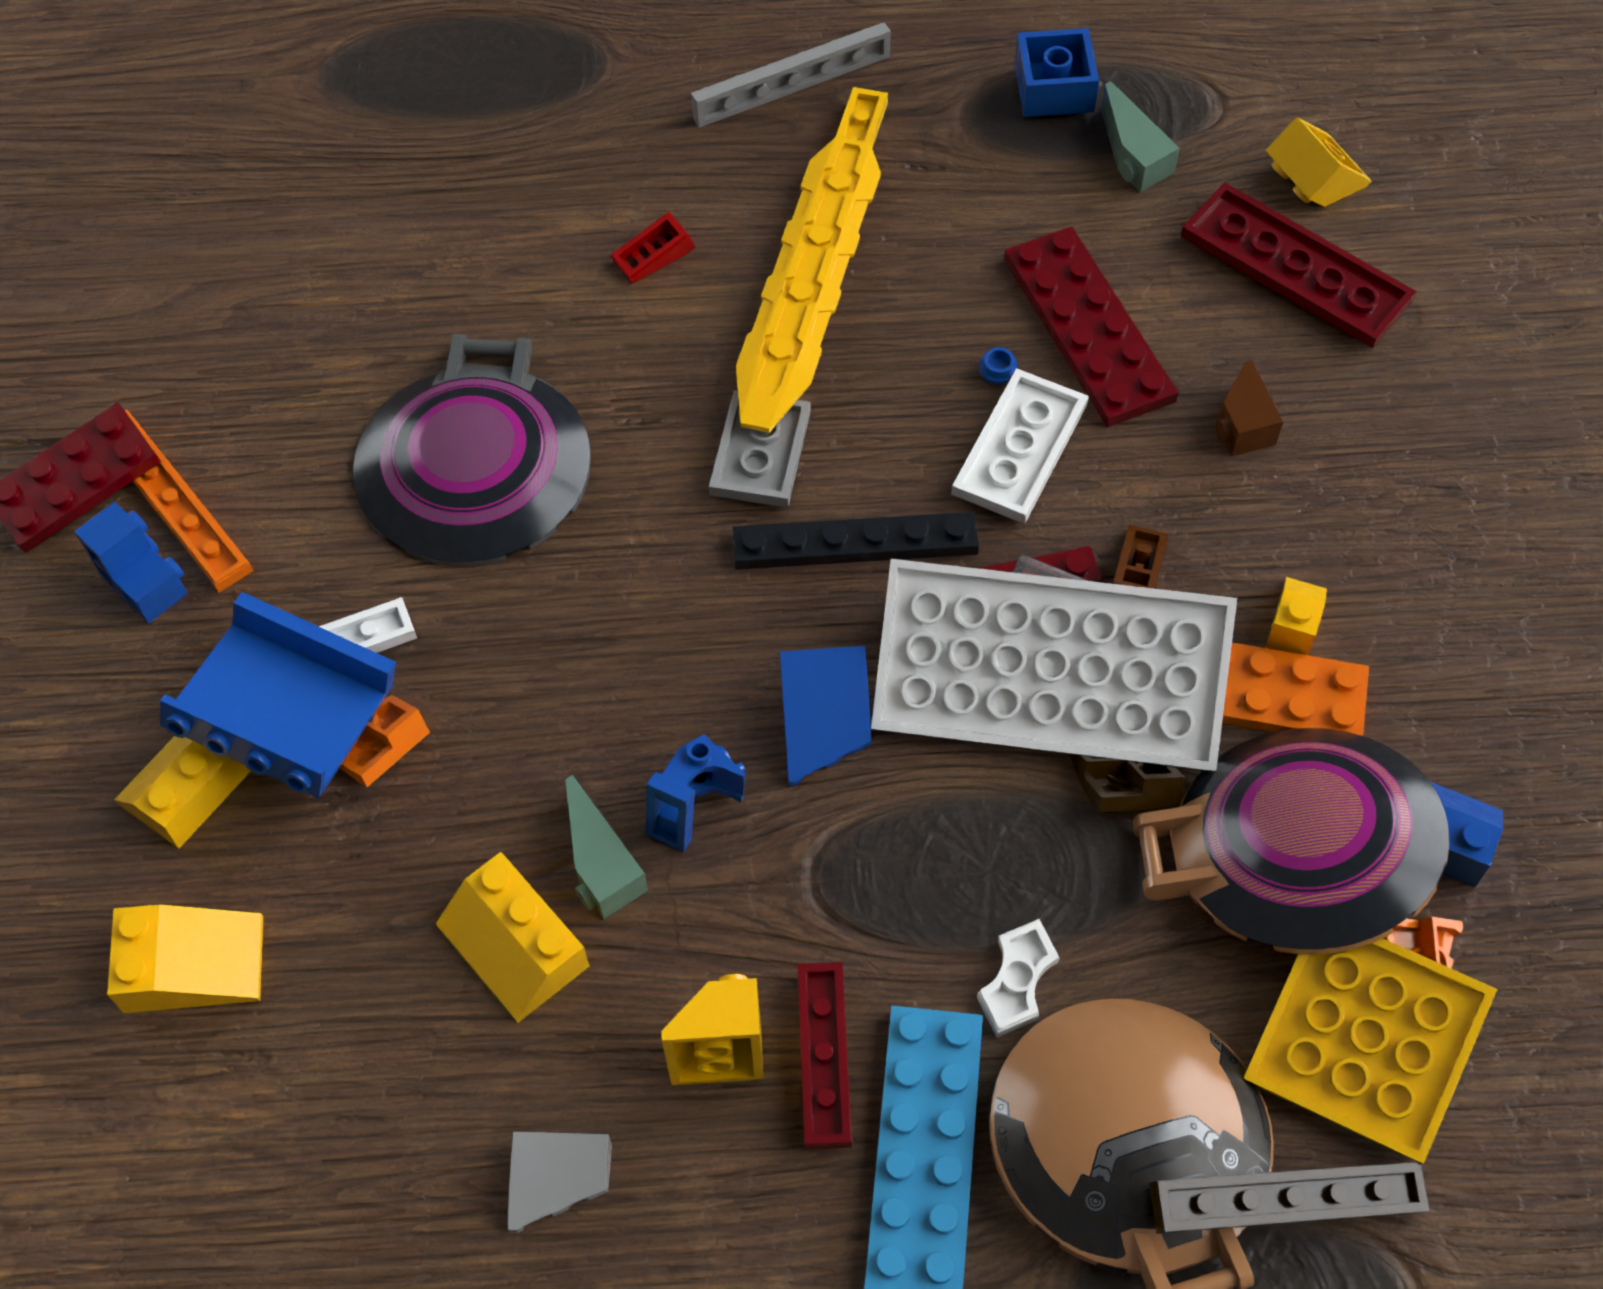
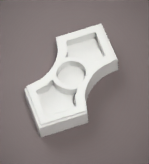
(1011, 996)

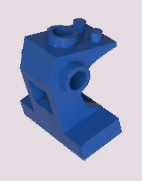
(673, 792)

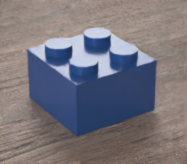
(1056, 72)

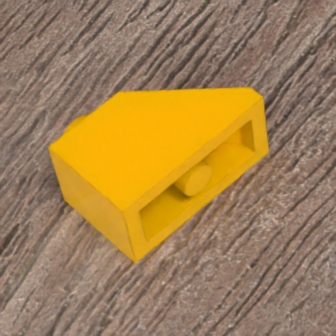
(1297, 617)

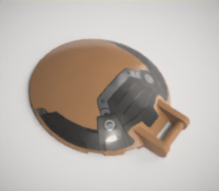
(1122, 1100)

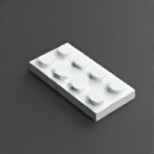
(1020, 445)

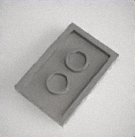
(757, 463)

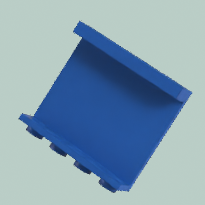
(281, 696)

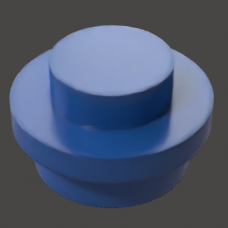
(998, 366)

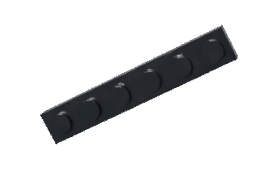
(855, 540)

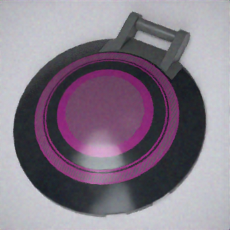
(472, 459)

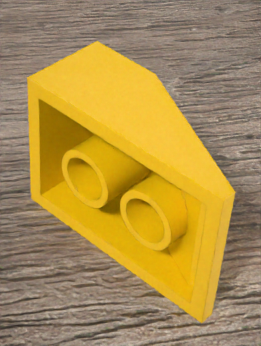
(183, 957)

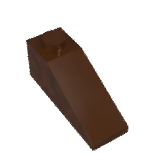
(1141, 557)

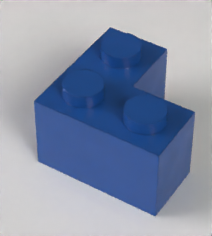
(130, 561)

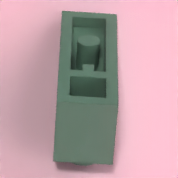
(1139, 147)
(602, 863)

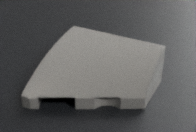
(554, 1173)

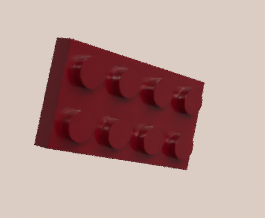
(73, 476)

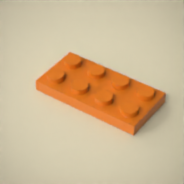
(1293, 691)

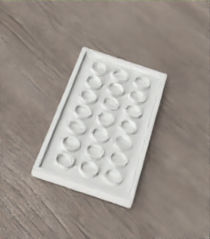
(1054, 664)

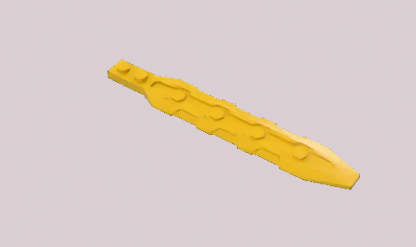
(807, 278)

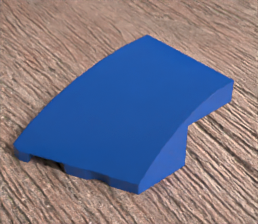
(824, 707)

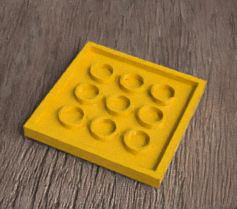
(1372, 1042)

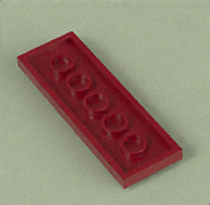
(1298, 264)
(1090, 326)

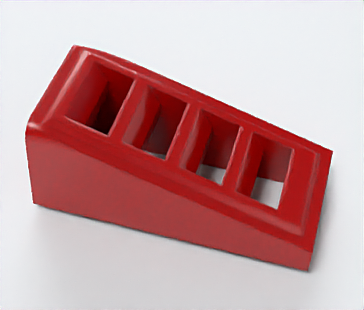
(655, 233)

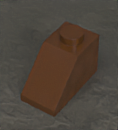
(1248, 414)

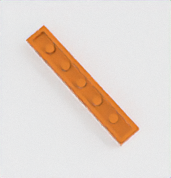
(191, 522)

